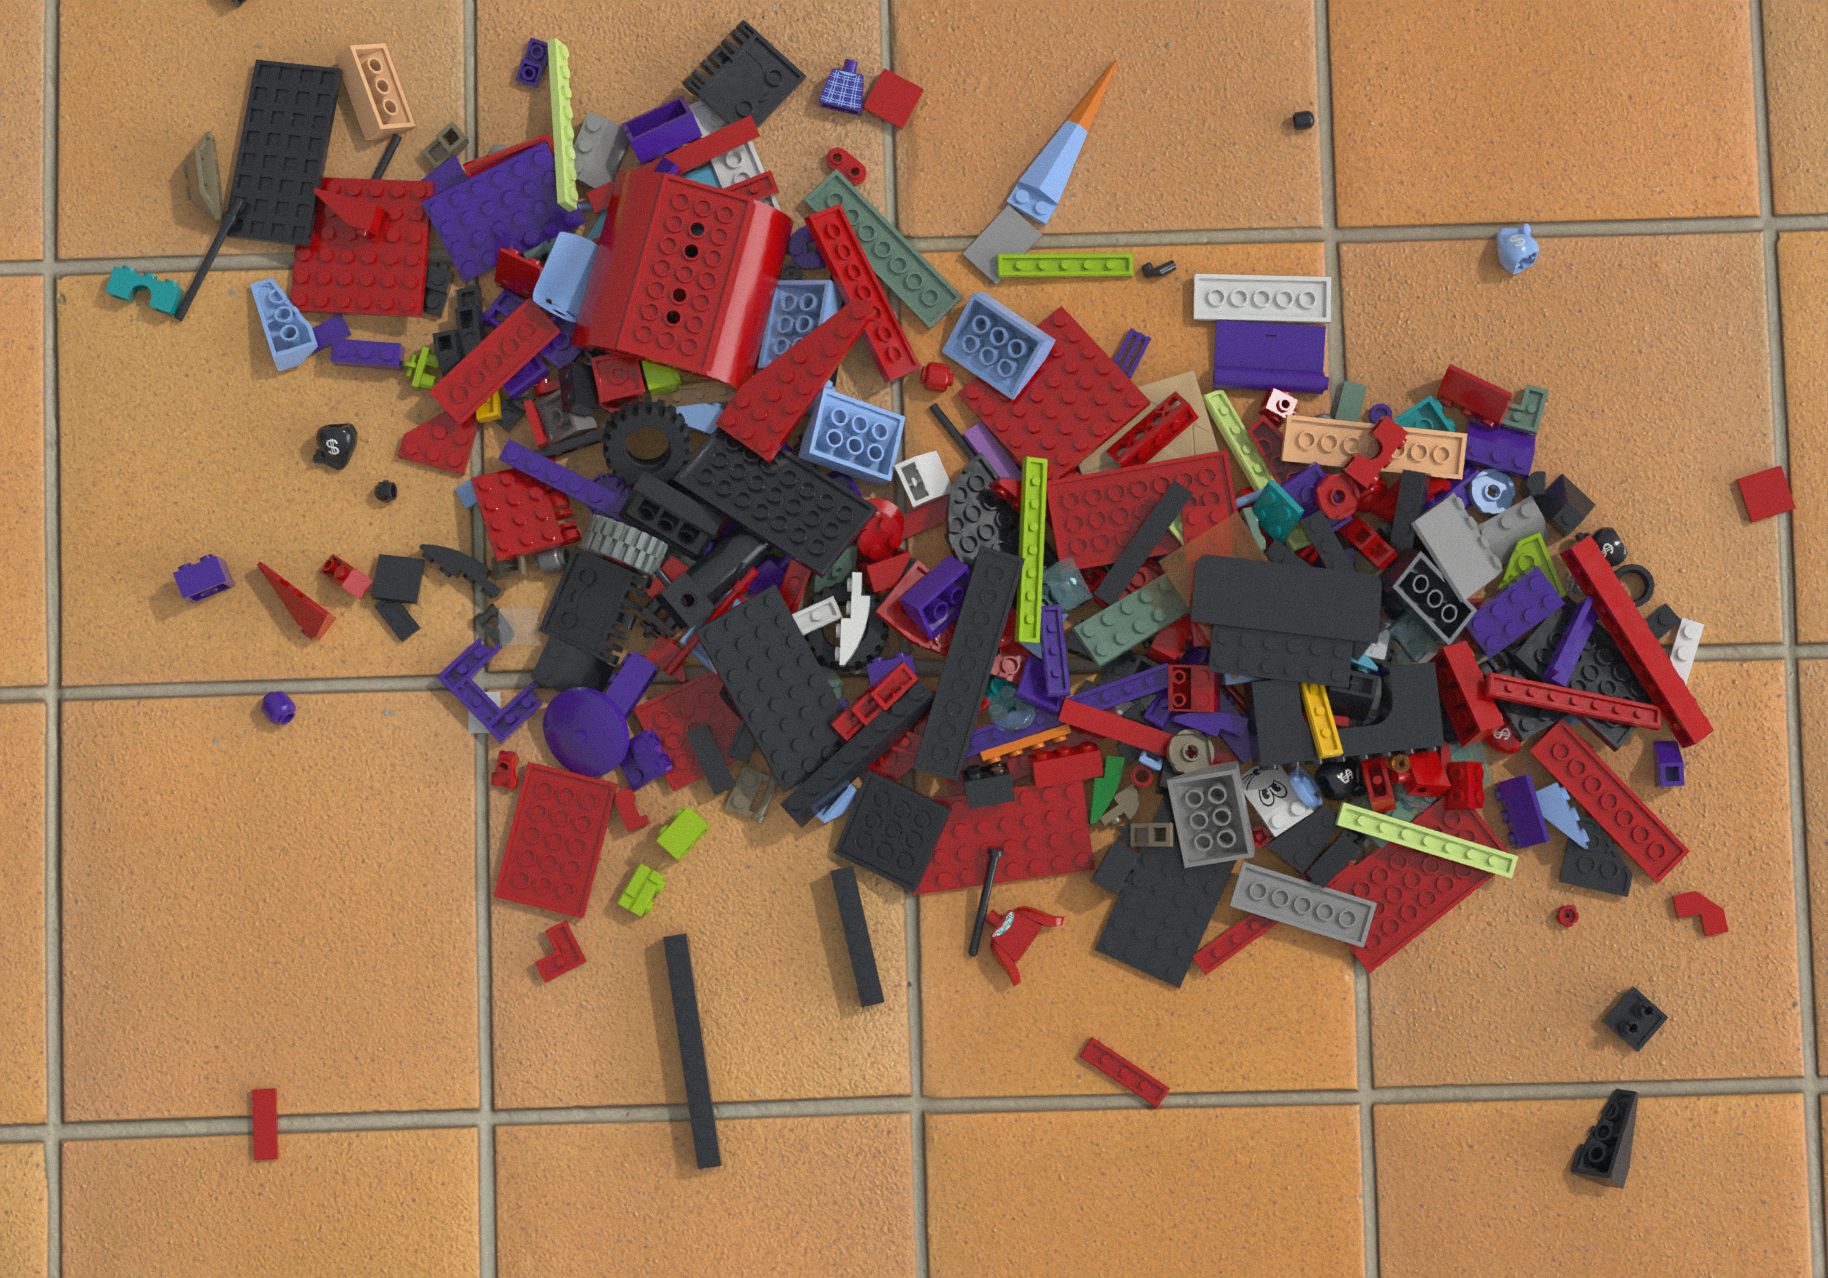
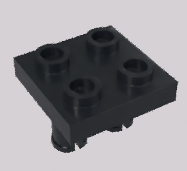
(1634, 1019)

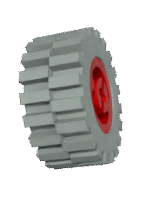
(624, 545)

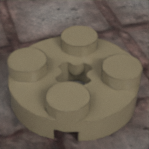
(1199, 743)

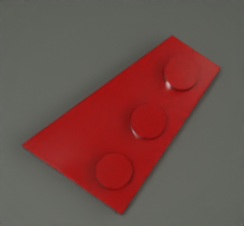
(1387, 505)

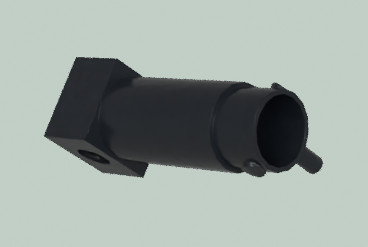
(710, 577)

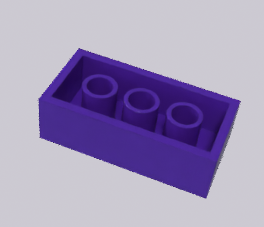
(1512, 611)

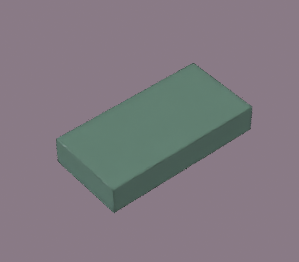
(1350, 401)

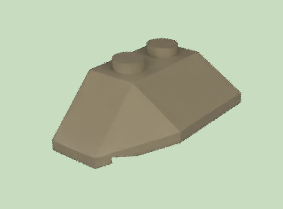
(204, 178)

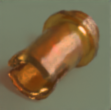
(1398, 763)

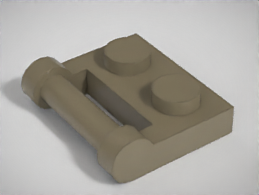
(745, 793)

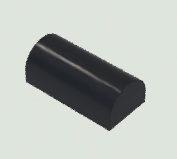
(1533, 485)

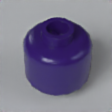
(278, 707)

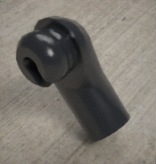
(1159, 271)

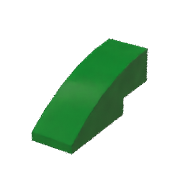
(1105, 787)

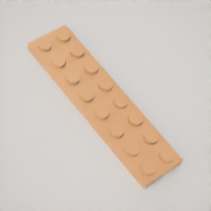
(1335, 441)

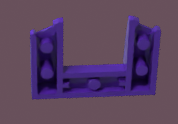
(459, 682)

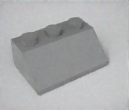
(598, 151)
(1512, 525)

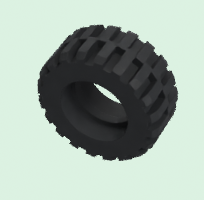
(646, 415)
(868, 648)

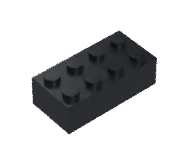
(1427, 596)

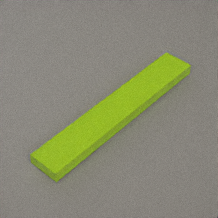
(1065, 265)

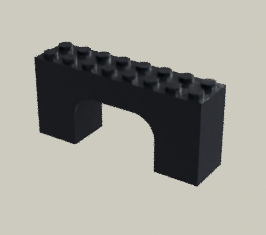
(1406, 722)

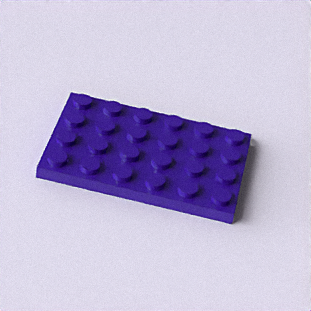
(502, 208)

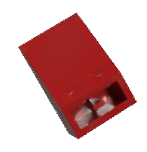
(517, 273)

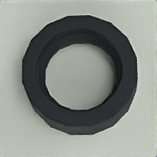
(1646, 577)

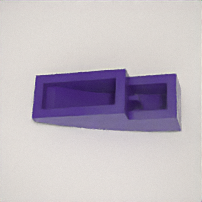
(1212, 722)

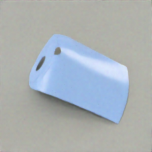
(565, 275)

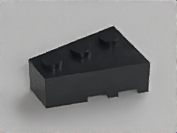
(1305, 840)

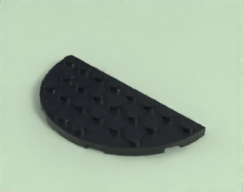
(982, 518)

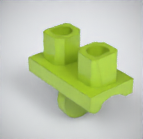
(421, 379)

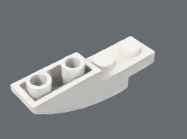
(853, 628)

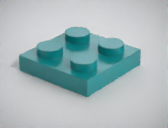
(1276, 512)

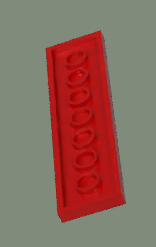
(857, 279)
(1608, 801)

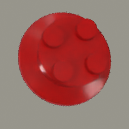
(882, 532)

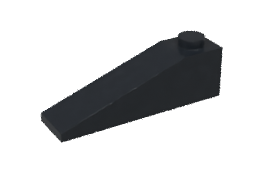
(1608, 1149)

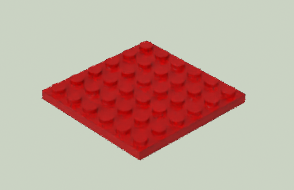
(372, 272)
(1067, 404)

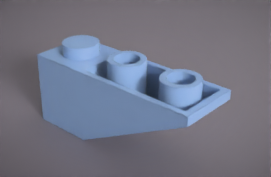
(1558, 812)

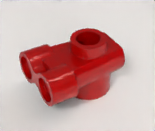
(506, 774)

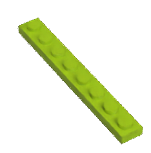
(1032, 549)

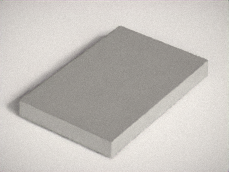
(1005, 235)

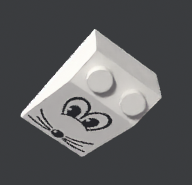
(1273, 799)

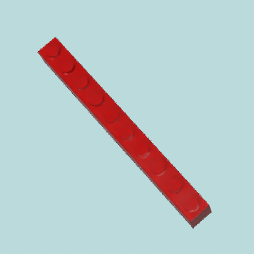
(1636, 642)

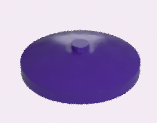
(586, 731)

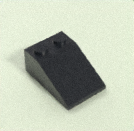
(569, 667)

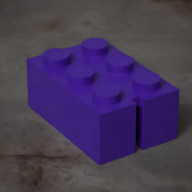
(661, 130)
(631, 682)

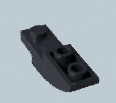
(469, 318)
(456, 563)

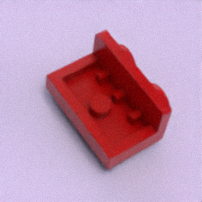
(1466, 785)

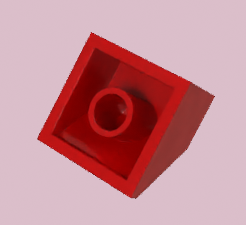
(884, 572)

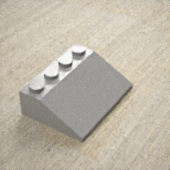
(1457, 546)
(1211, 815)

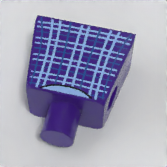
(844, 90)

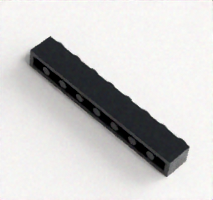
(858, 754)

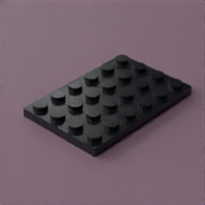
(1598, 670)

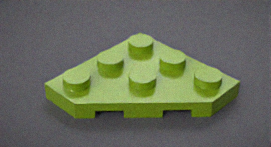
(1528, 552)

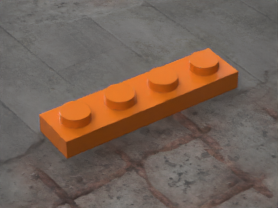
(1035, 742)

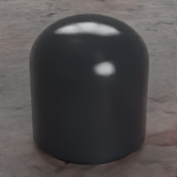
(1303, 120)

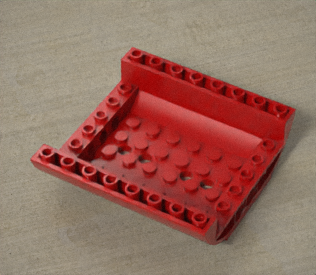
(645, 261)

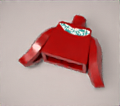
(1015, 934)

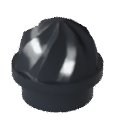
(385, 491)

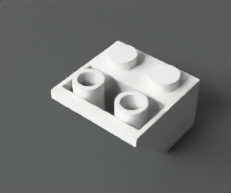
(923, 479)

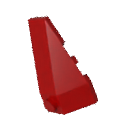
(304, 610)

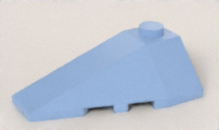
(286, 330)

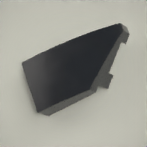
(512, 412)

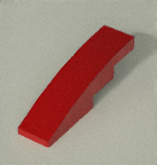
(874, 700)

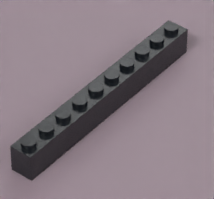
(692, 1051)

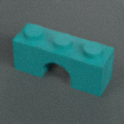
(126, 283)

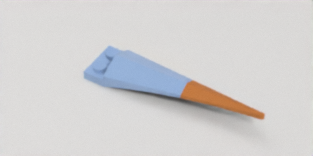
(1046, 178)

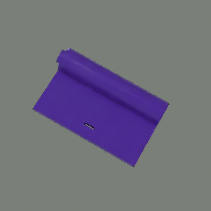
(1269, 357)

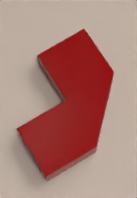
(1711, 915)

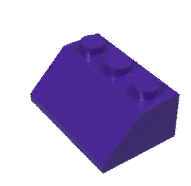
(1499, 449)
(937, 597)
(1521, 812)

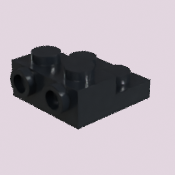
(437, 288)

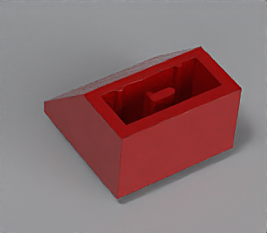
(1193, 688)

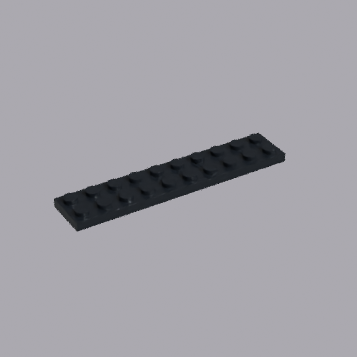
(968, 663)

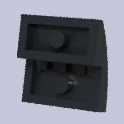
(1124, 666)

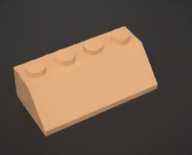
(375, 91)

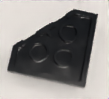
(1595, 867)

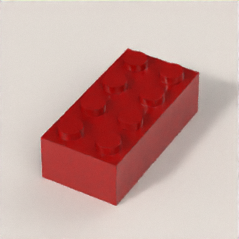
(1463, 694)

